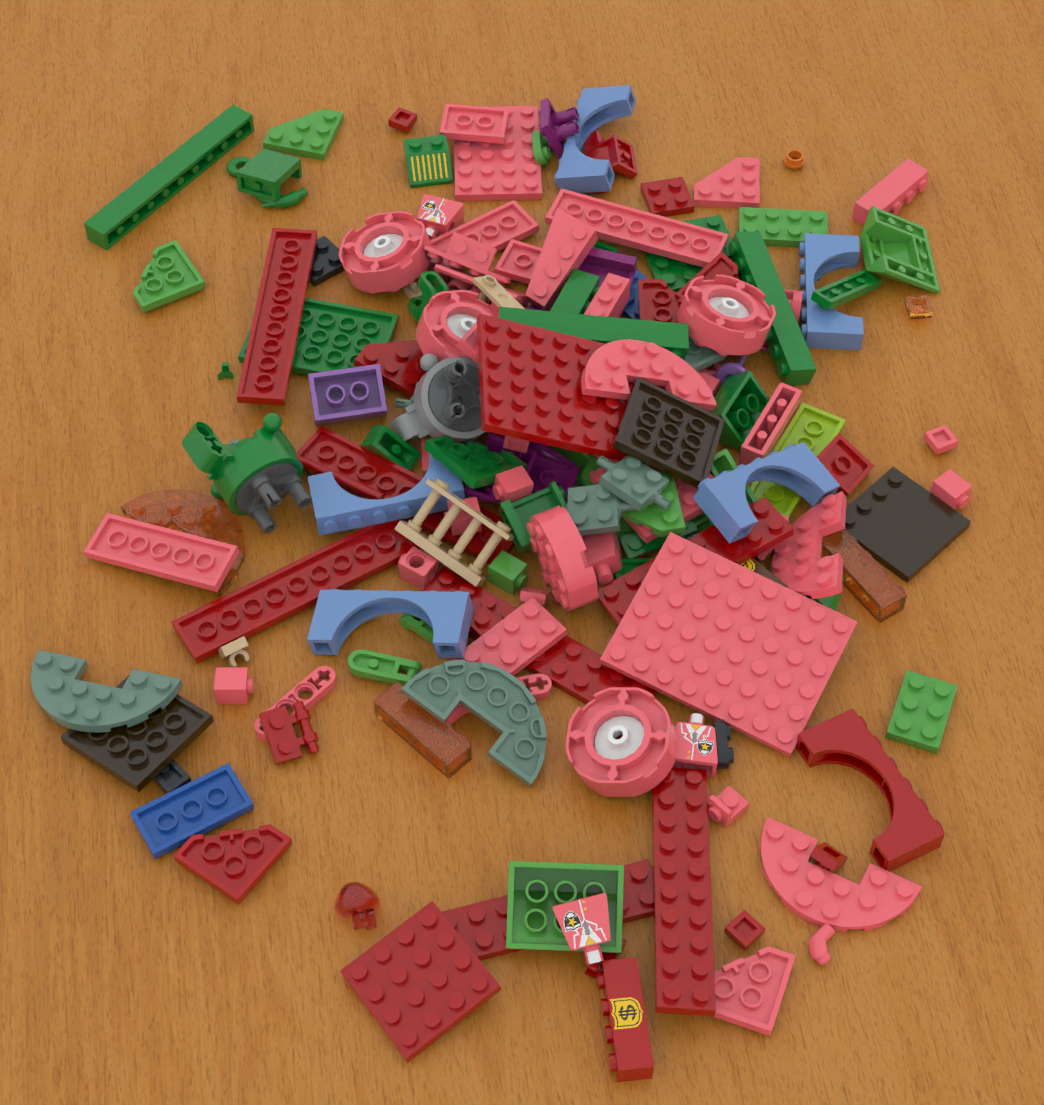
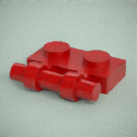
(281, 735)

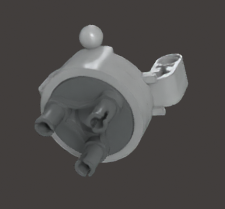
(444, 402)

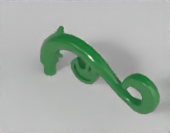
(283, 202)

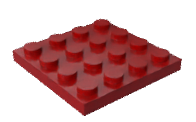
(420, 981)

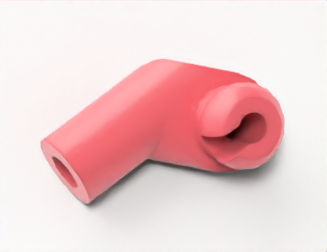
(818, 946)

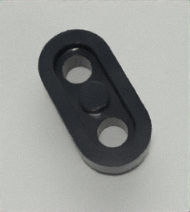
(723, 735)

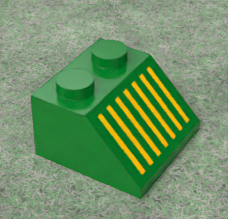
(427, 161)

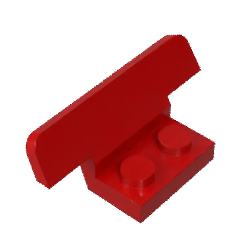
(614, 149)

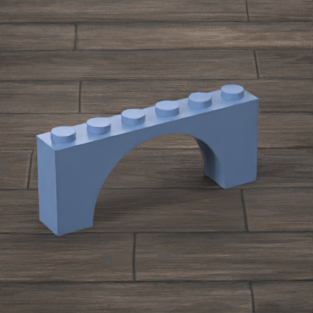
(595, 108)
(821, 326)
(794, 467)
(342, 511)
(342, 611)

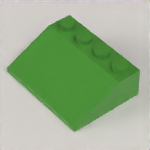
(540, 885)

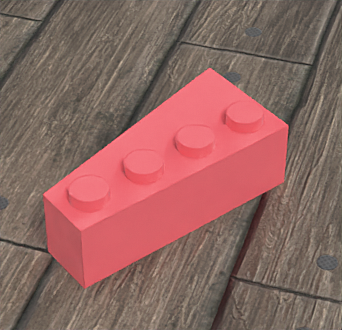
(562, 251)

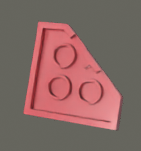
(731, 185)
(753, 988)

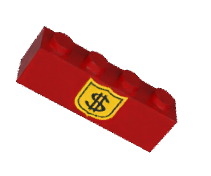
(626, 1020)

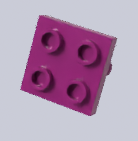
(557, 125)

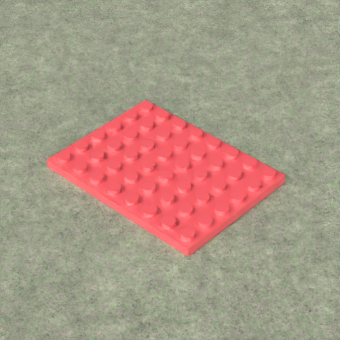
(729, 643)

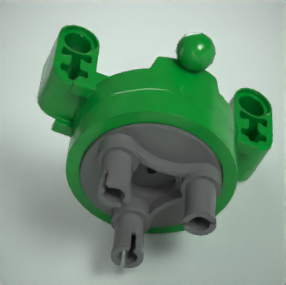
(252, 471)

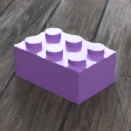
(347, 394)

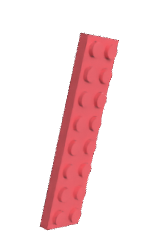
(642, 229)

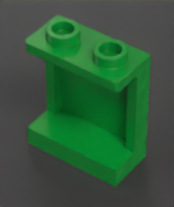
(266, 173)
(519, 512)

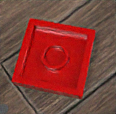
(667, 197)
(844, 463)

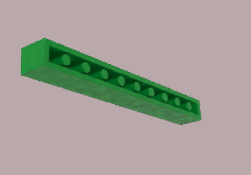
(168, 177)

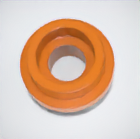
(794, 159)

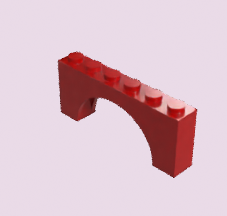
(849, 743)

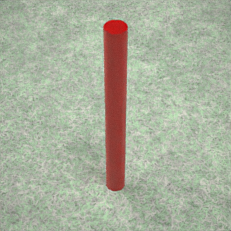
(342, 480)

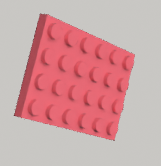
(500, 170)

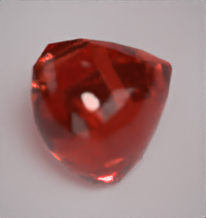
(358, 902)

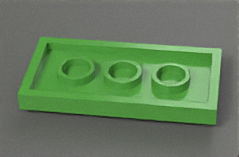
(782, 226)

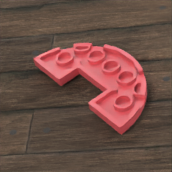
(625, 360)
(799, 559)
(824, 896)

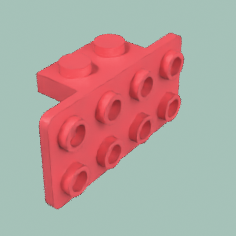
(470, 253)

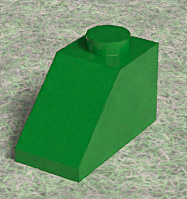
(390, 446)

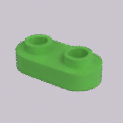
(540, 148)

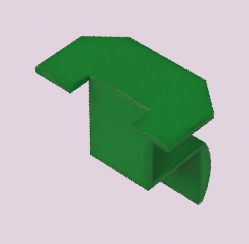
(225, 371)

